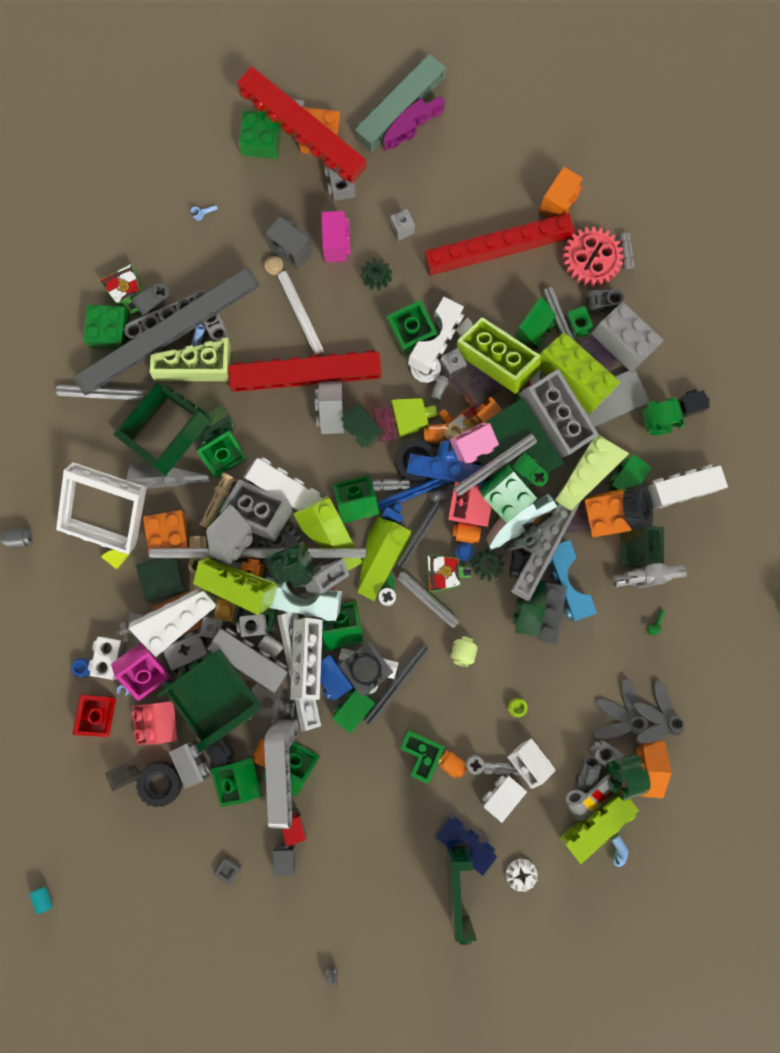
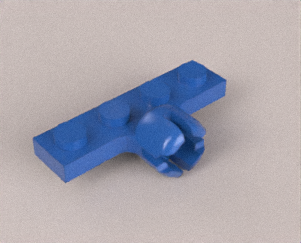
(443, 466)

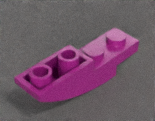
(406, 124)

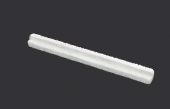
(300, 313)

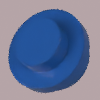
(464, 551)
(80, 667)

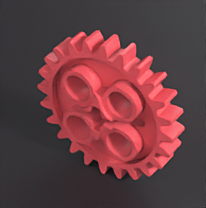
(608, 265)

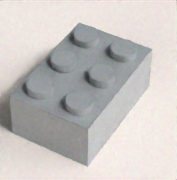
(627, 336)
(260, 509)

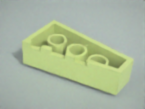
(195, 363)
(593, 466)

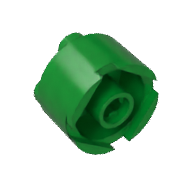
(663, 417)

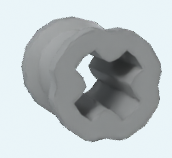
(478, 769)

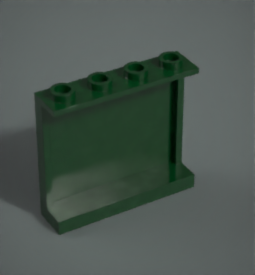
(513, 426)
(211, 698)
(459, 860)

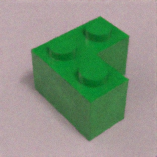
(427, 753)

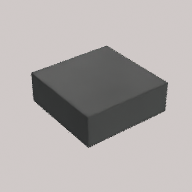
(227, 870)

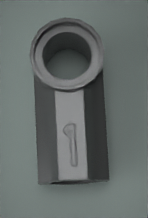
(588, 775)

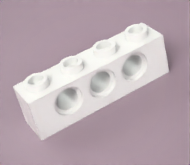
(306, 659)

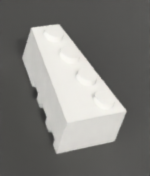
(280, 484)
(686, 487)
(168, 623)

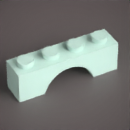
(322, 606)

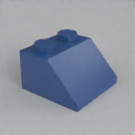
(333, 679)

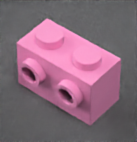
(474, 442)

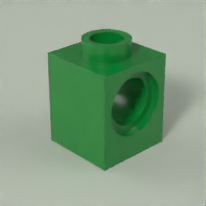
(579, 315)

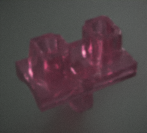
(385, 419)

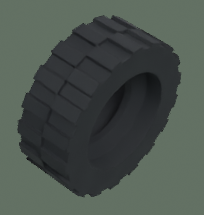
(403, 452)
(638, 507)
(145, 777)

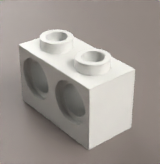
(101, 656)

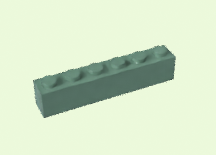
(404, 94)

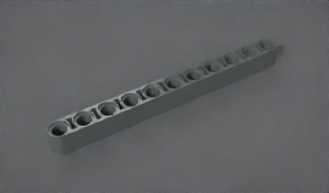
(167, 331)

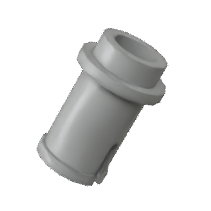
(439, 387)

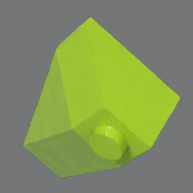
(325, 527)
(383, 549)

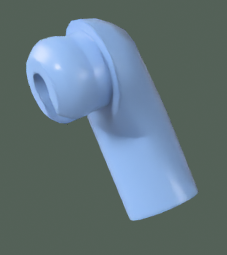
(198, 335)
(621, 852)

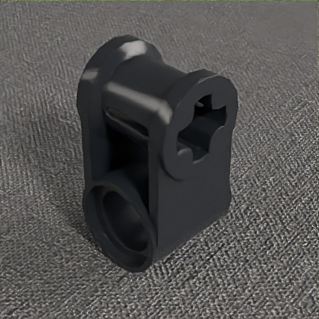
(518, 562)

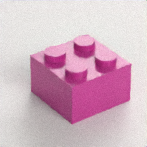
(335, 236)
(140, 671)

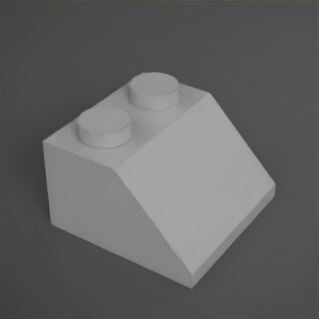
(228, 536)

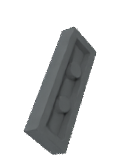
(553, 615)

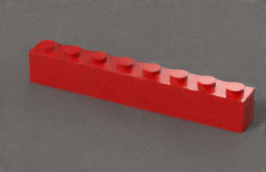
(301, 124)
(499, 244)
(304, 372)

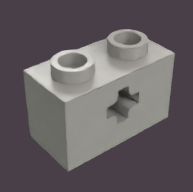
(178, 659)

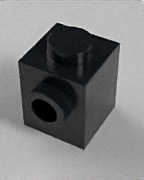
(694, 403)
(220, 751)

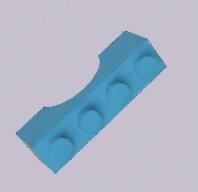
(577, 604)

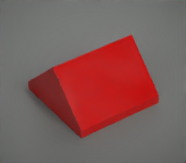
(94, 715)

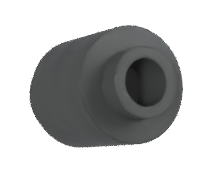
(16, 537)

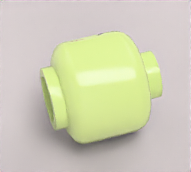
(463, 651)

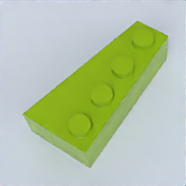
(593, 832)

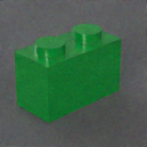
(631, 474)
(353, 710)

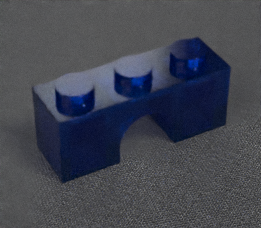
(453, 832)

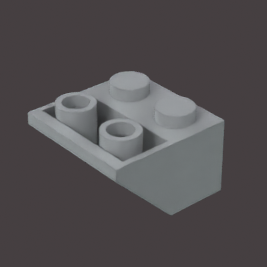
(190, 764)

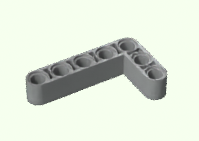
(157, 316)
(277, 767)

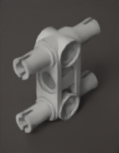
(649, 575)

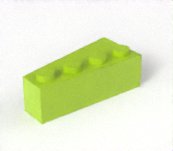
(235, 585)

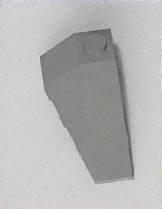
(148, 476)

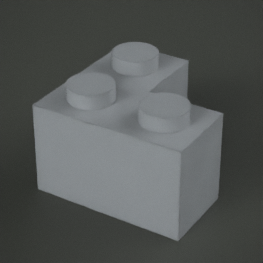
(330, 406)

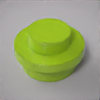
(517, 707)

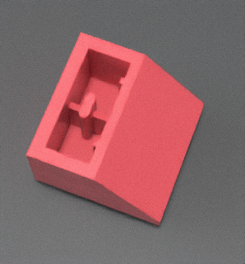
(470, 507)
(154, 723)

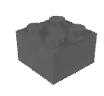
(289, 242)

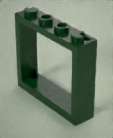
(145, 410)

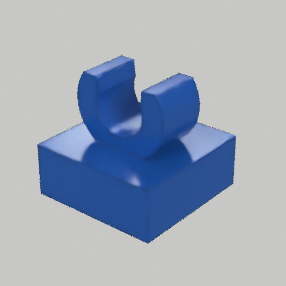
(393, 515)

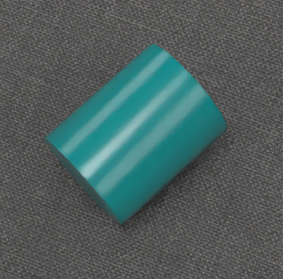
(41, 900)

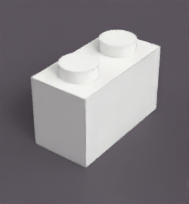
(531, 763)
(503, 797)

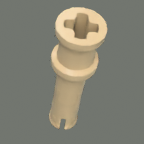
(221, 492)

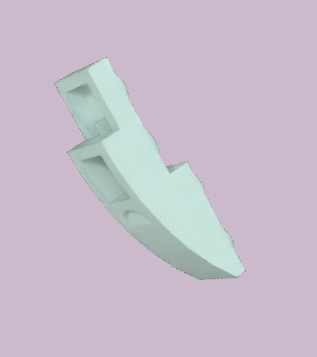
(502, 532)

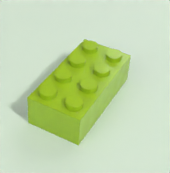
(499, 355)
(583, 374)

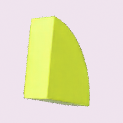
(115, 558)

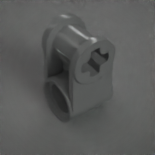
(151, 299)
(600, 300)

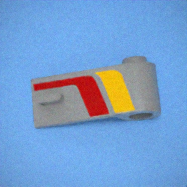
(584, 805)

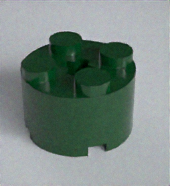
(628, 777)

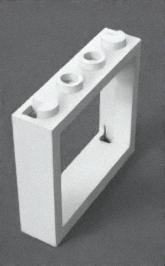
(108, 483)

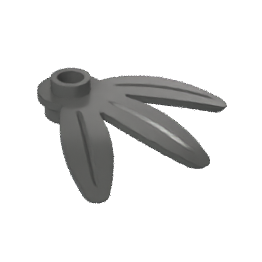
(532, 538)
(615, 711)
(663, 719)

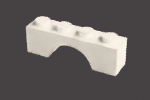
(426, 353)

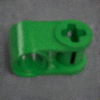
(528, 467)

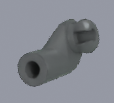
(442, 495)

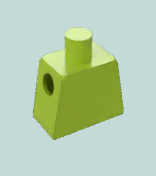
(411, 415)

